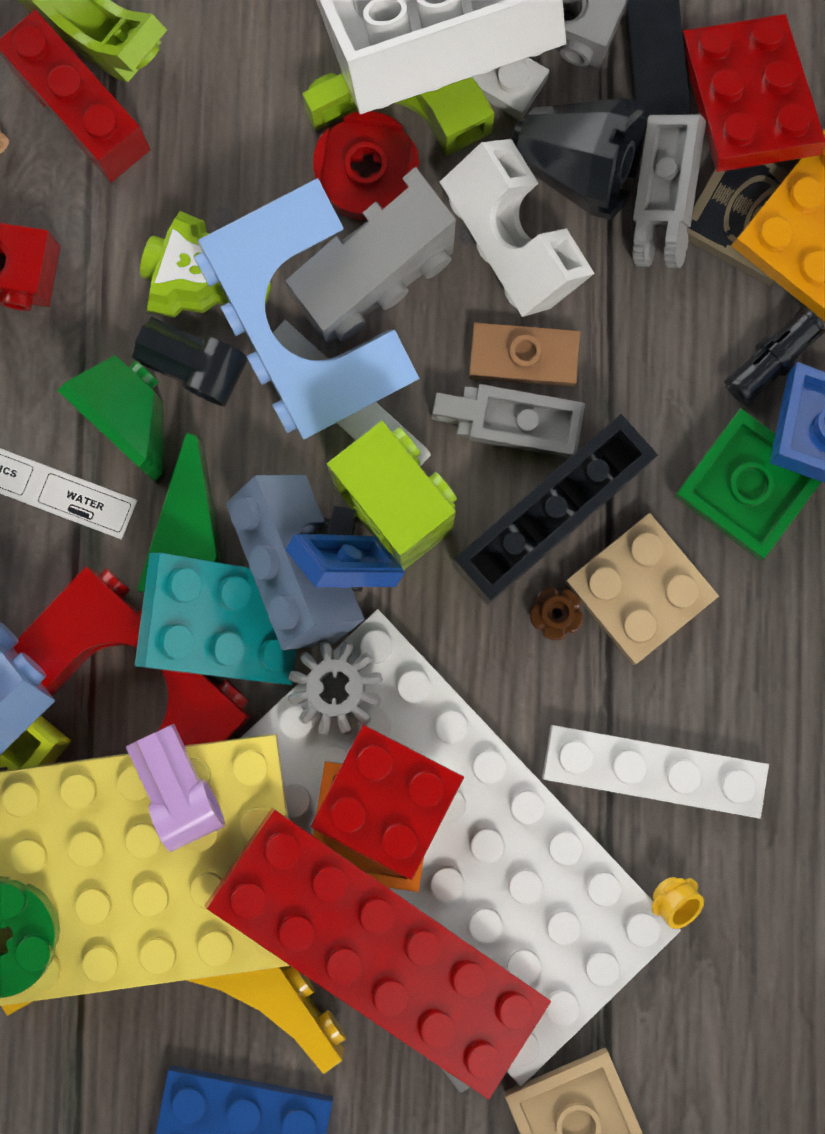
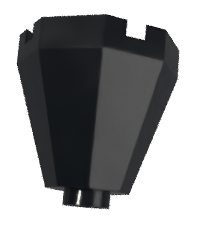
(585, 150)

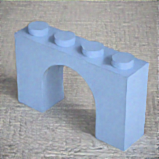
(243, 262)

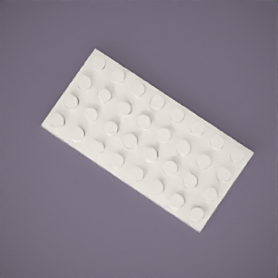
(507, 858)

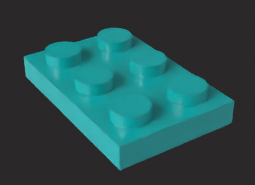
(208, 622)

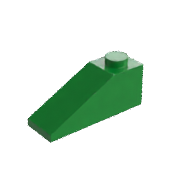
(188, 513)

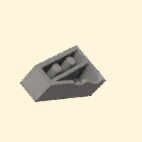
(375, 261)

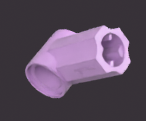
(180, 803)

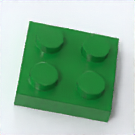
(742, 491)

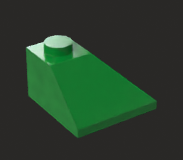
(123, 409)

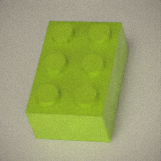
(393, 494)

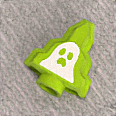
(174, 274)

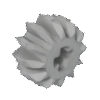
(316, 688)

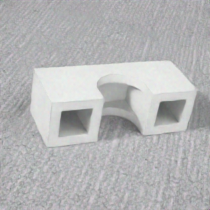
(487, 197)

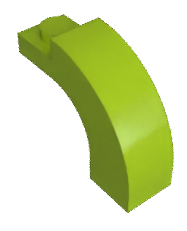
(103, 33)
(455, 112)

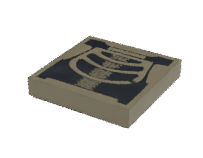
(727, 208)

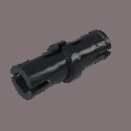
(774, 356)

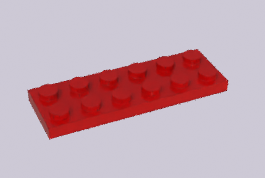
(378, 953)

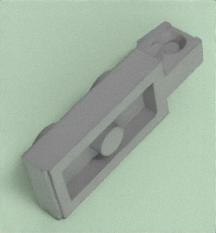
(513, 419)

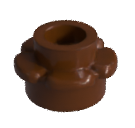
(542, 617)

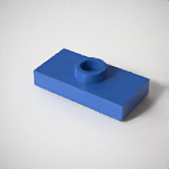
(345, 560)

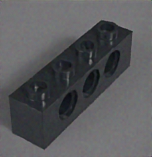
(554, 509)

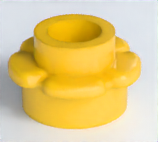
(677, 901)

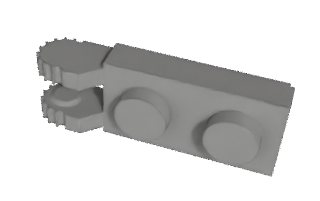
(667, 186)

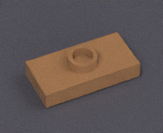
(524, 354)

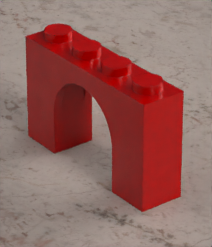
(97, 616)

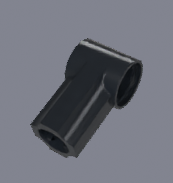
(203, 366)

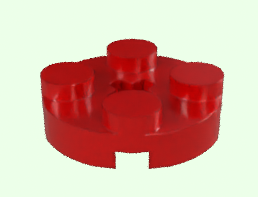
(347, 144)

